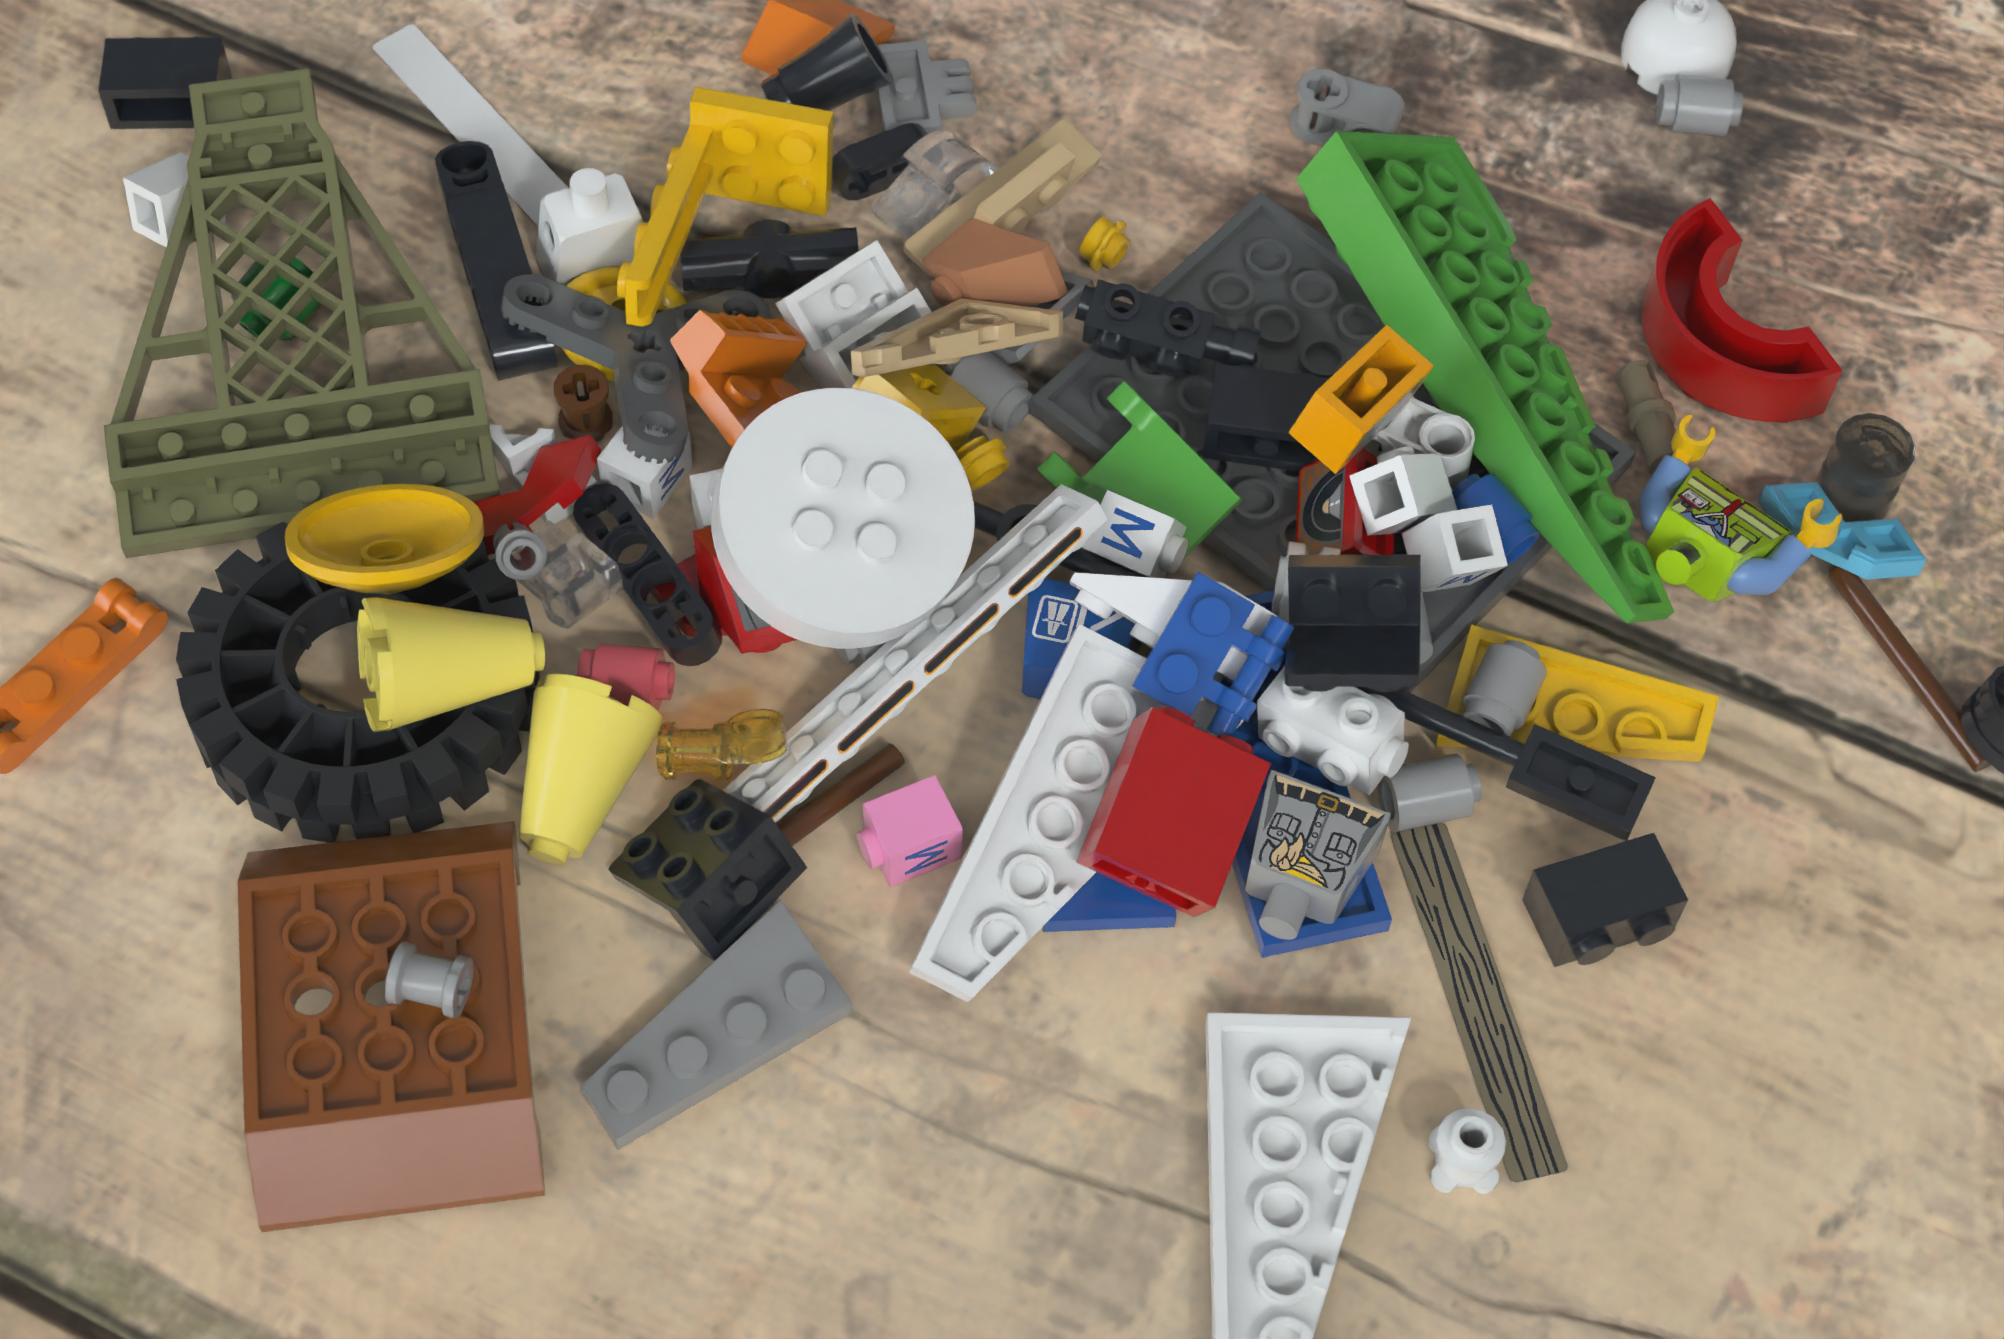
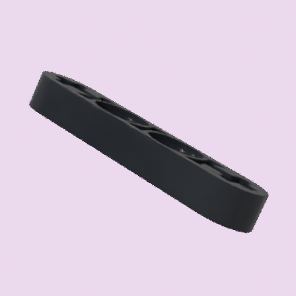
(649, 571)

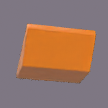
(795, 25)

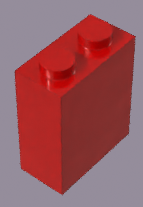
(1174, 811)

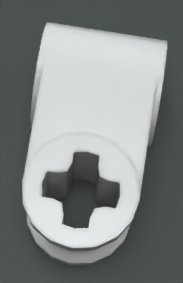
(1429, 432)

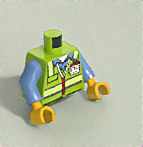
(1714, 536)

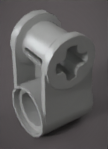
(1347, 107)

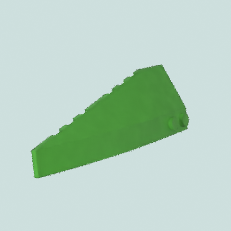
(1444, 278)

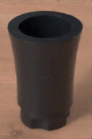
(832, 70)

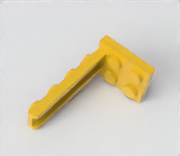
(733, 151)

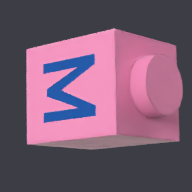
(910, 831)

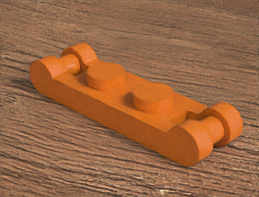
(74, 669)

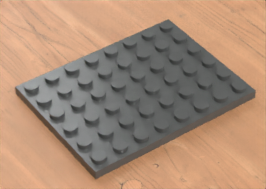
(1313, 319)

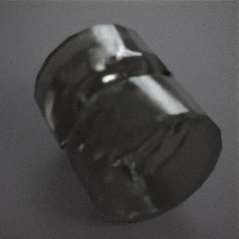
(1866, 466)

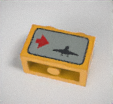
(1360, 399)

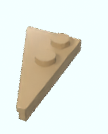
(956, 332)

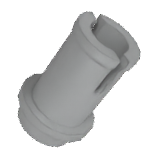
(531, 557)

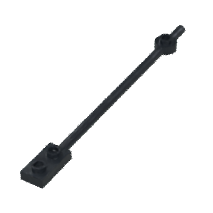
(1545, 767)

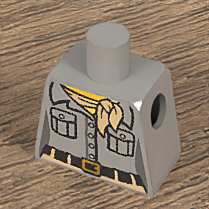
(1310, 853)

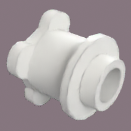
(1466, 1166)

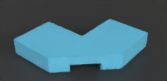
(1862, 547)

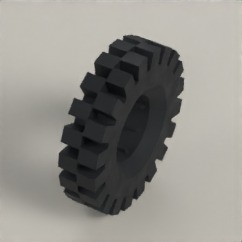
(321, 761)

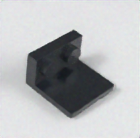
(1354, 621)
(710, 865)

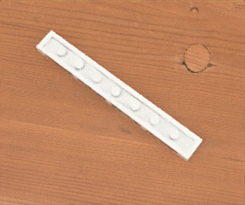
(908, 663)

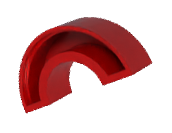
(1710, 347)

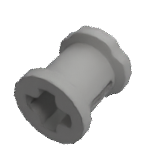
(429, 979)

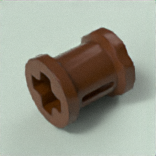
(592, 402)

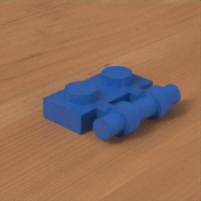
(1194, 647)

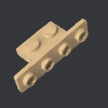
(1016, 190)

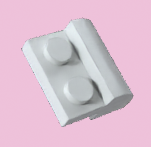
(848, 309)

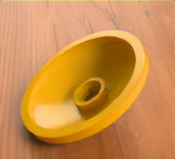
(384, 537)

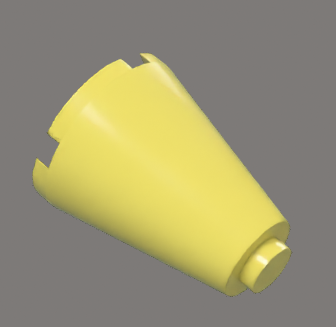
(439, 659)
(578, 762)

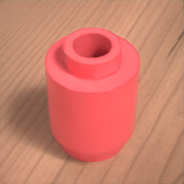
(630, 672)

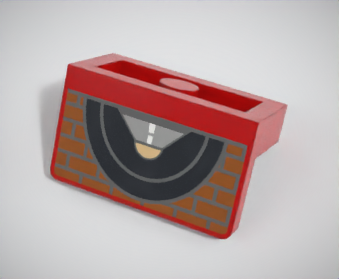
(1330, 511)

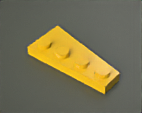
(1600, 705)

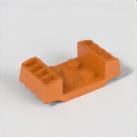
(737, 366)

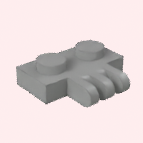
(924, 88)

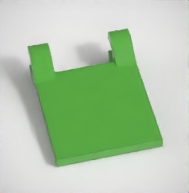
(1152, 469)

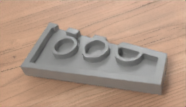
(725, 1024)

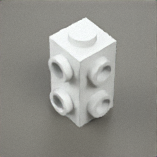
(1338, 731)

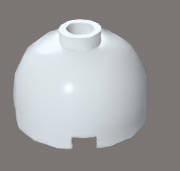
(1679, 39)

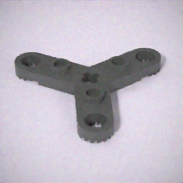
(646, 382)

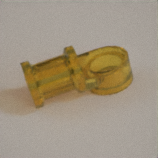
(743, 739)

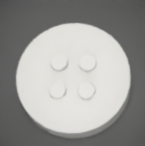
(842, 518)

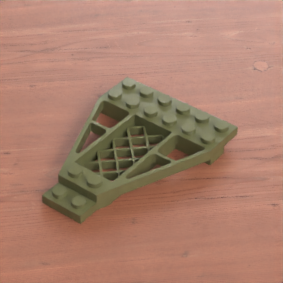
(262, 462)

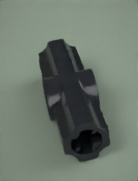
(764, 259)

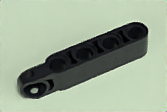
(490, 254)

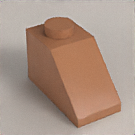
(993, 266)

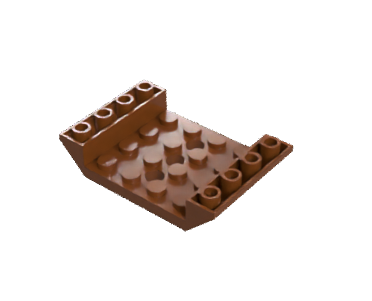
(390, 1101)

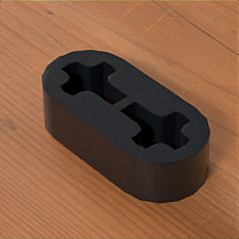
(874, 162)

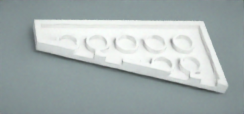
(1033, 830)
(1286, 1156)

